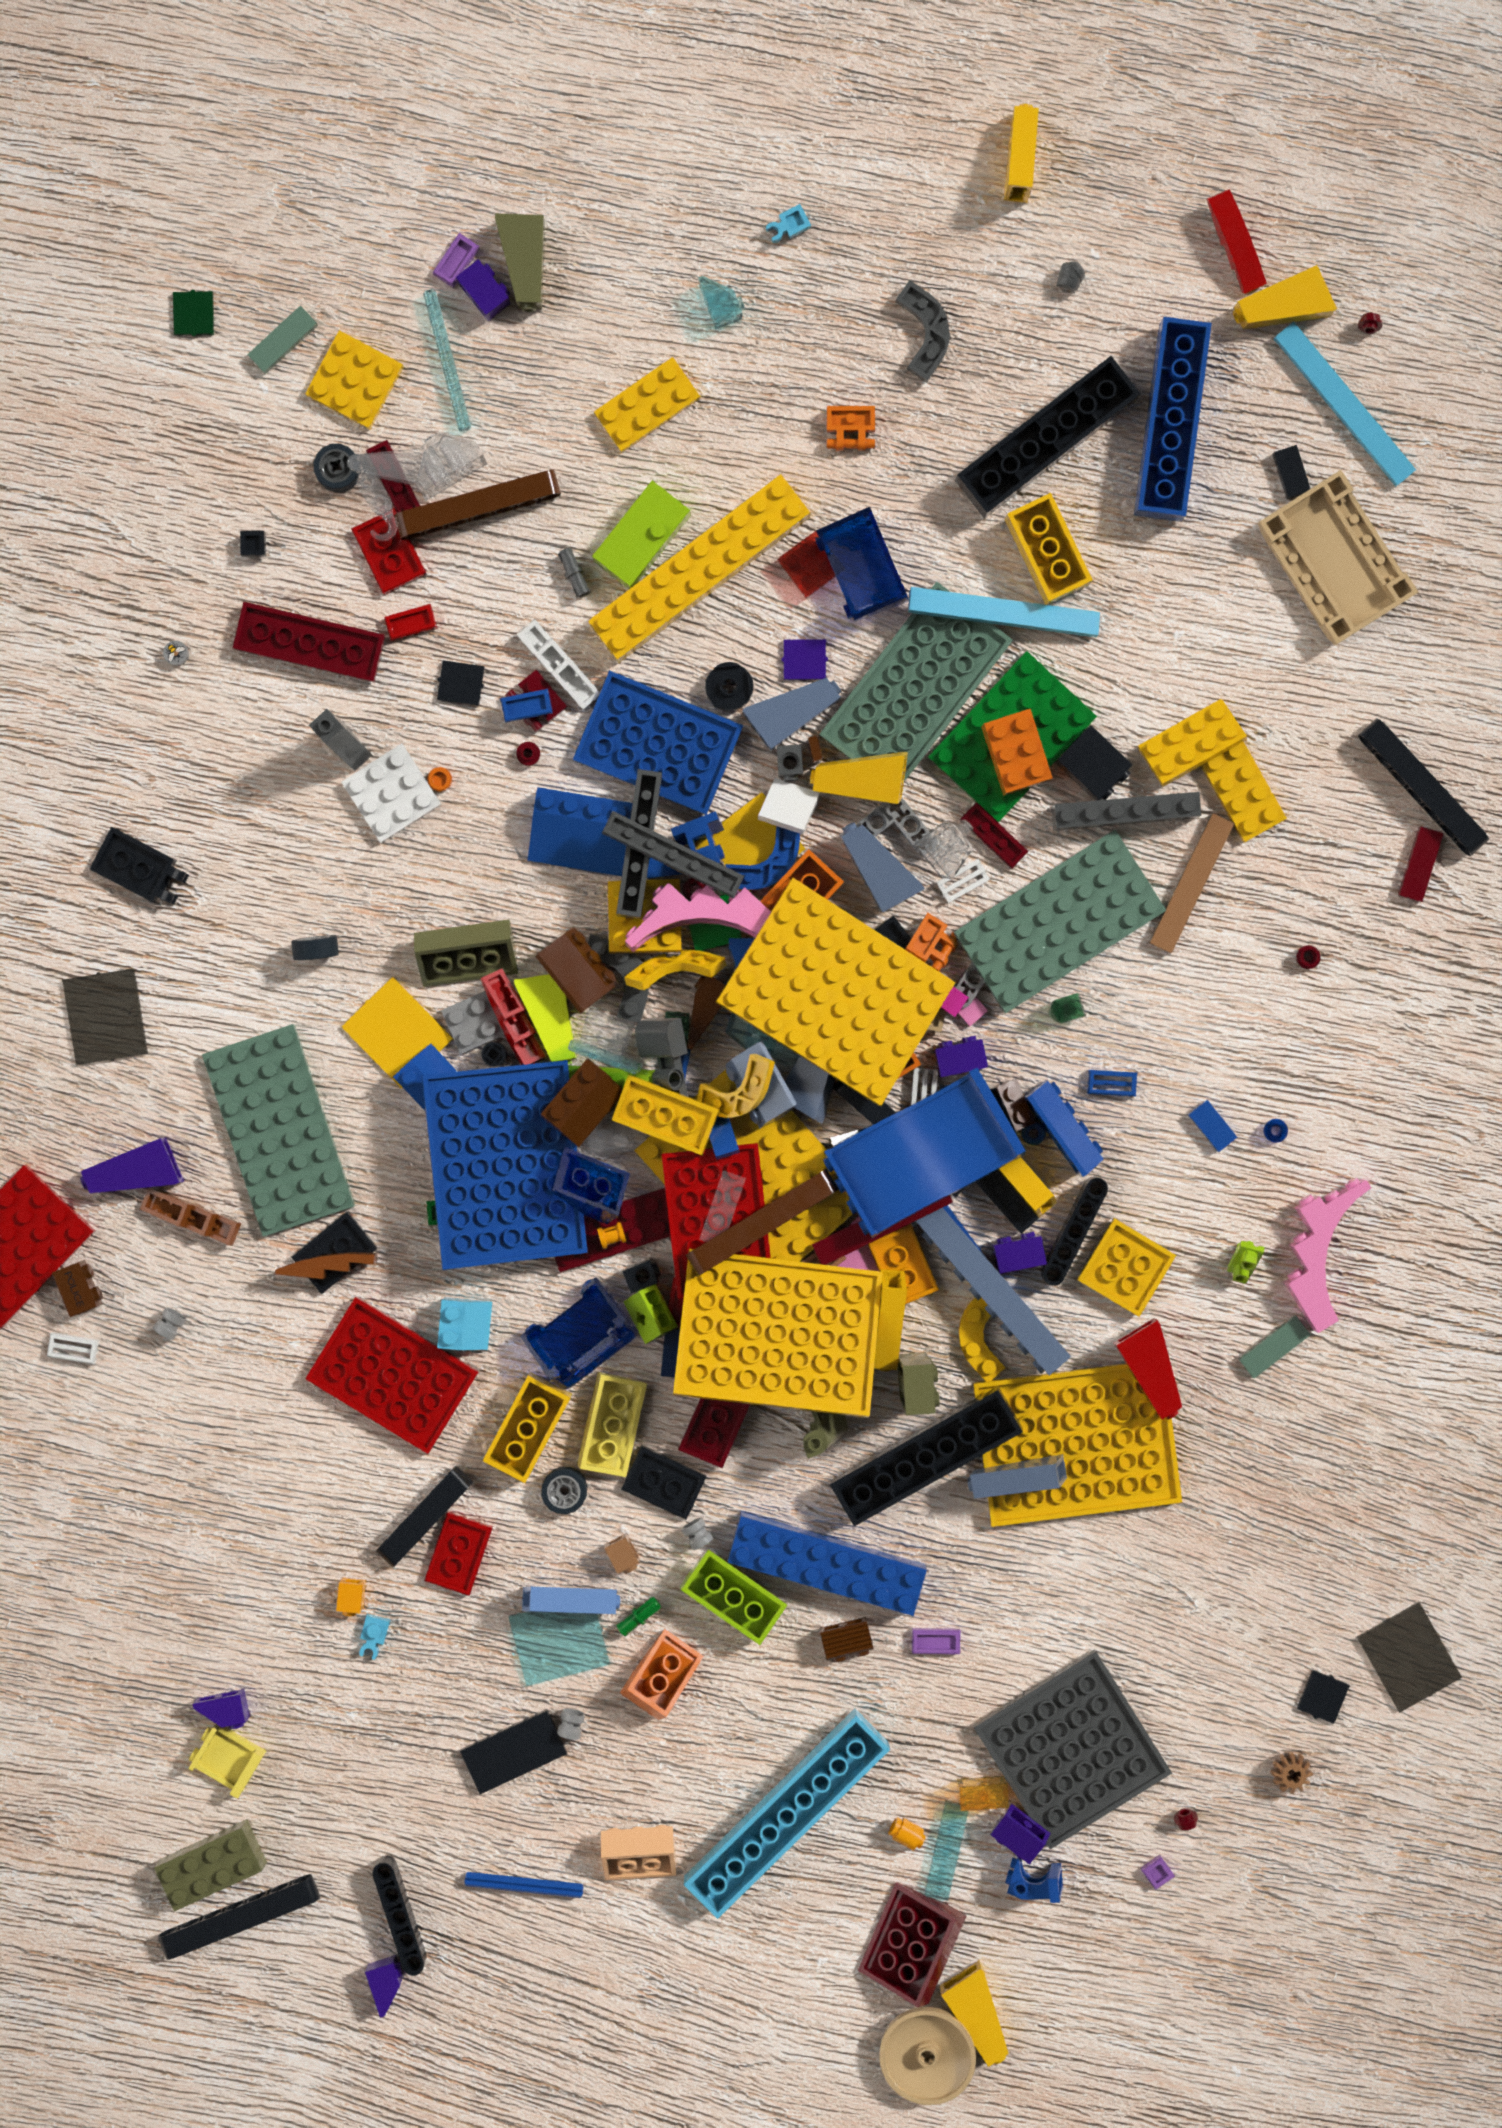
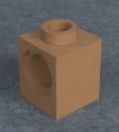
(622, 1554)

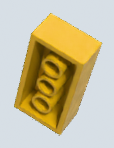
(1048, 549)
(527, 1427)

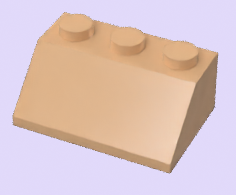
(638, 1852)

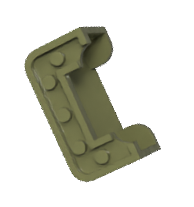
(824, 1432)

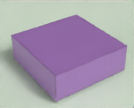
(1157, 1872)

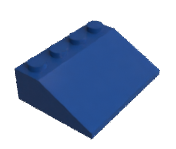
(569, 831)

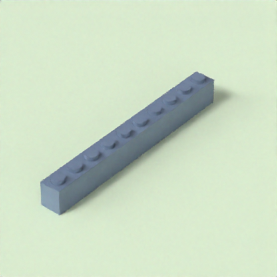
(994, 1290)

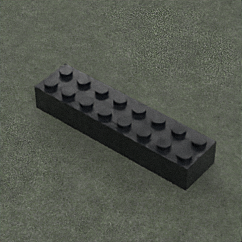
(1047, 437)
(926, 1456)

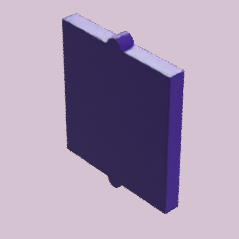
(804, 659)

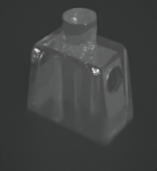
(946, 847)

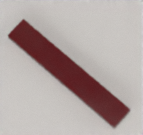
(853, 1238)

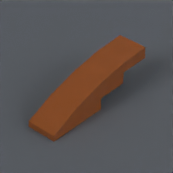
(190, 1216)
(318, 1266)

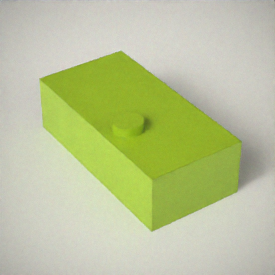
(641, 535)

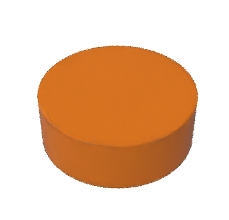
(440, 779)

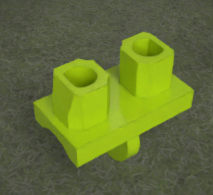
(1244, 1261)

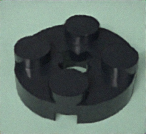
(739, 696)

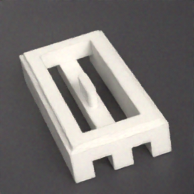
(981, 870)
(934, 1072)
(93, 1351)

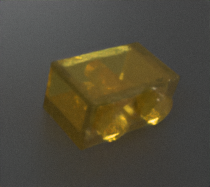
(982, 1793)

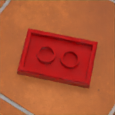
(391, 561)
(458, 1553)

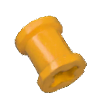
(611, 1235)

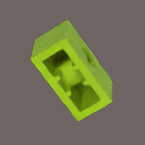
(650, 1314)

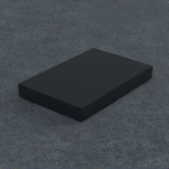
(340, 1237)
(664, 1482)

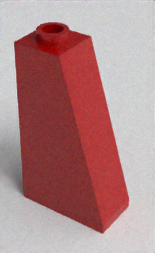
(1150, 1364)

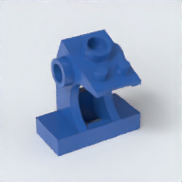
(699, 829)
(1043, 1887)

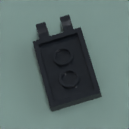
(137, 866)

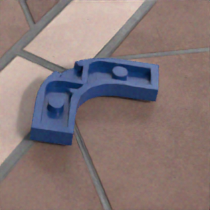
(775, 867)

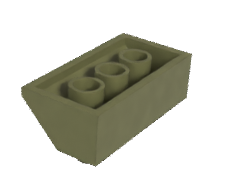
(465, 952)

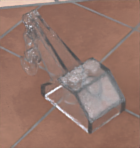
(431, 468)

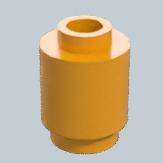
(907, 1833)

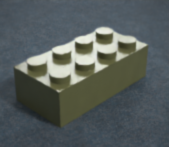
(916, 1384)
(210, 1865)

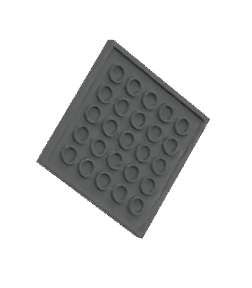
(1072, 1748)

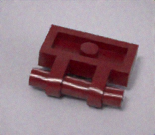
(533, 683)

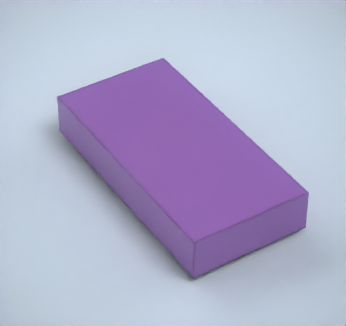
(456, 260)
(935, 1641)

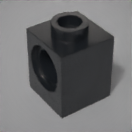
(633, 1282)

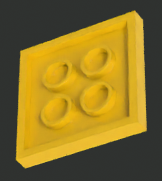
(354, 380)
(619, 926)
(1126, 1267)

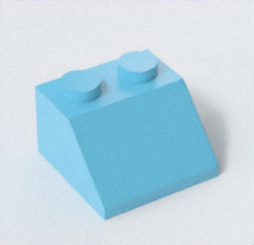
(464, 1324)

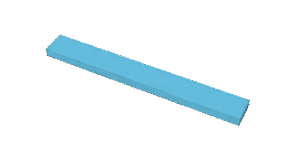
(1344, 404)
(1003, 612)

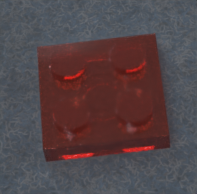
(807, 566)

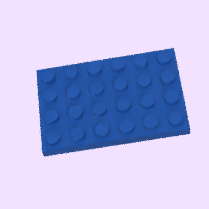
(658, 733)

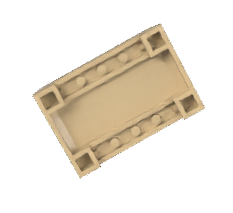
(1336, 558)

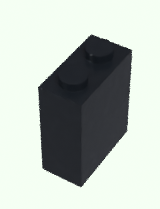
(1094, 764)

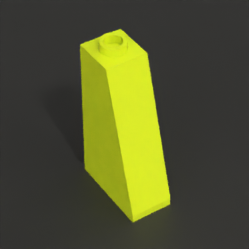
(549, 1014)

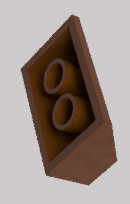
(577, 969)
(582, 1103)

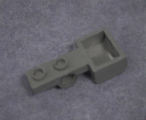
(665, 1041)

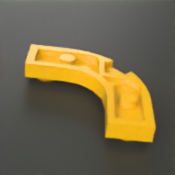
(688, 960)
(747, 1096)
(972, 1340)

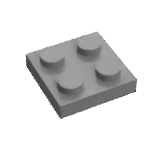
(472, 1022)

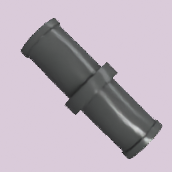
(574, 573)

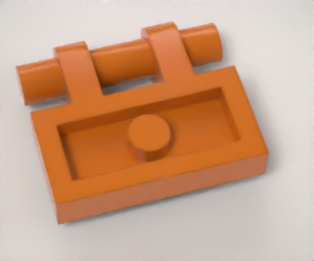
(850, 419)
(925, 939)

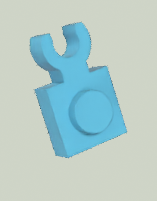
(791, 222)
(375, 1632)

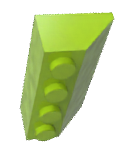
(733, 1596)

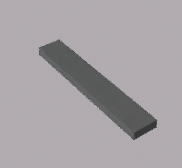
(672, 854)

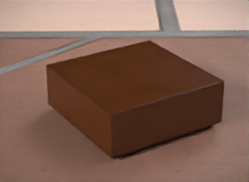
(815, 749)

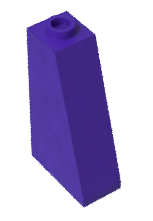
(138, 1168)

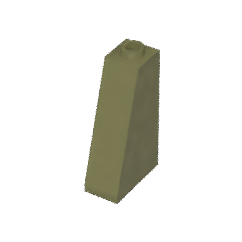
(523, 249)

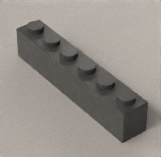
(1126, 811)
(635, 863)

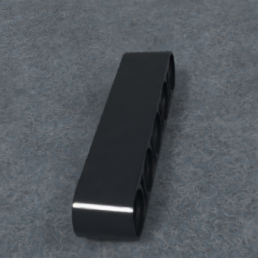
(1073, 1218)
(424, 1516)
(399, 1926)

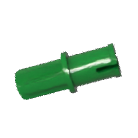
(638, 1616)

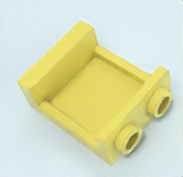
(227, 1758)

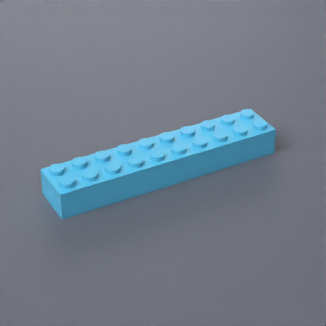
(786, 1813)

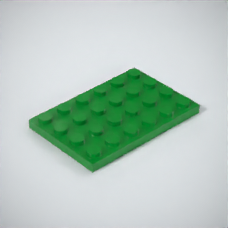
(1026, 685)

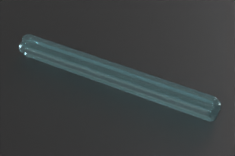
(447, 360)

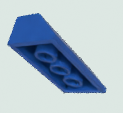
(425, 1063)
(1063, 1128)

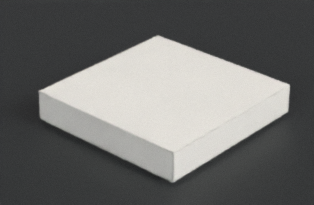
(789, 806)

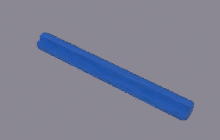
(525, 1885)

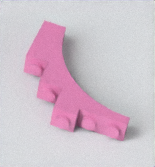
(674, 910)
(1311, 1248)

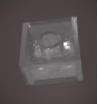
(607, 1032)

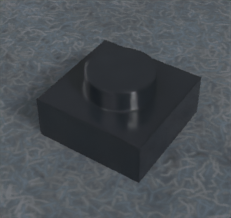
(253, 543)

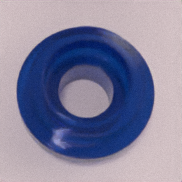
(1283, 1130)

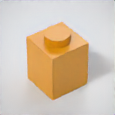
(351, 1596)

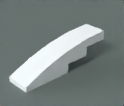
(558, 664)

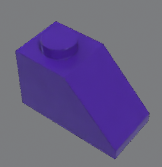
(224, 1708)
(384, 1981)

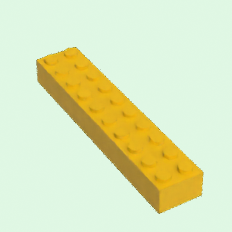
(699, 568)

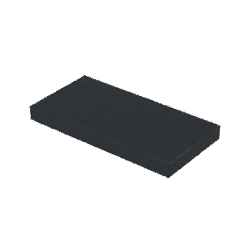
(513, 1751)

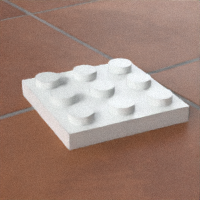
(391, 793)

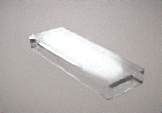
(722, 1205)

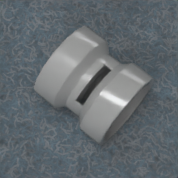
(169, 1323)
(697, 1533)
(571, 1724)

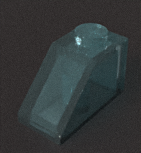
(721, 302)
(748, 1036)

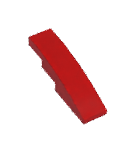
(1236, 240)
(511, 1017)

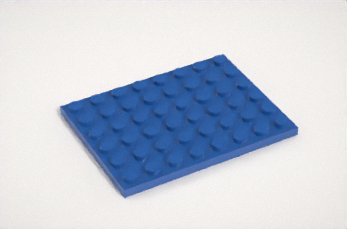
(498, 1166)

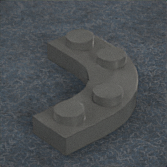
(935, 325)
(633, 999)

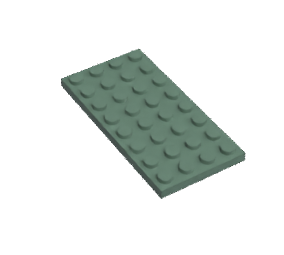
(915, 687)
(1059, 921)
(278, 1130)

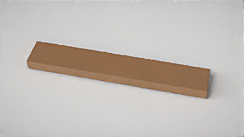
(1191, 883)

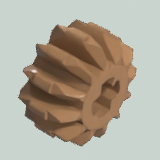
(1300, 1769)

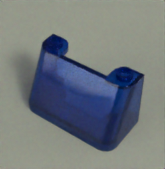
(862, 565)
(580, 1336)

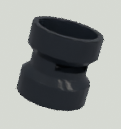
(494, 1054)

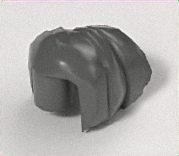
(1070, 276)

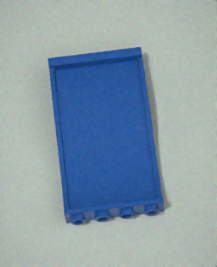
(923, 1153)

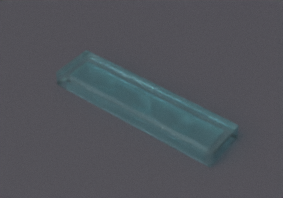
(946, 1851)

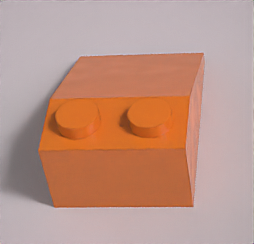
(661, 1675)

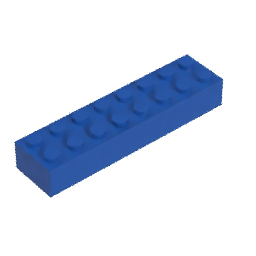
(1172, 419)
(827, 1563)

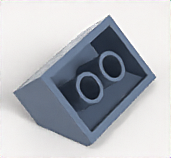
(778, 1098)

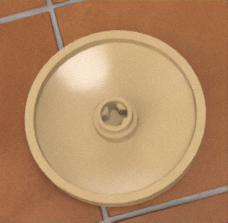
(927, 2056)

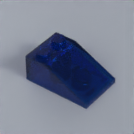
(590, 1185)

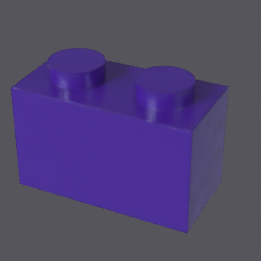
(483, 290)
(960, 1057)
(1019, 1252)
(1020, 1834)

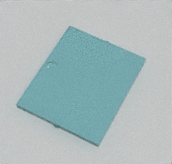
(557, 1644)

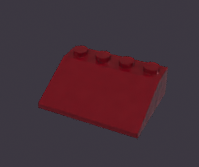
(912, 1944)

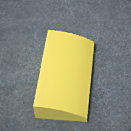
(611, 1424)

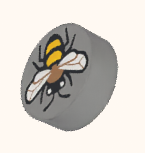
(176, 653)

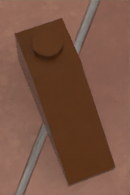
(704, 1007)

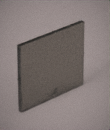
(105, 1016)
(1409, 1657)

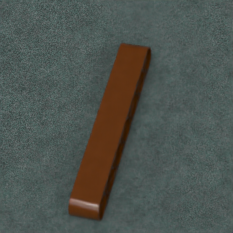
(477, 504)
(762, 1222)

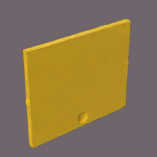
(745, 837)
(394, 1028)

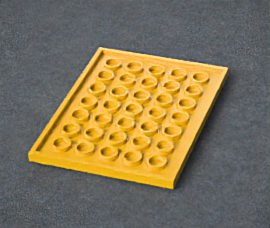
(835, 992)
(787, 1159)
(780, 1335)
(1110, 1442)

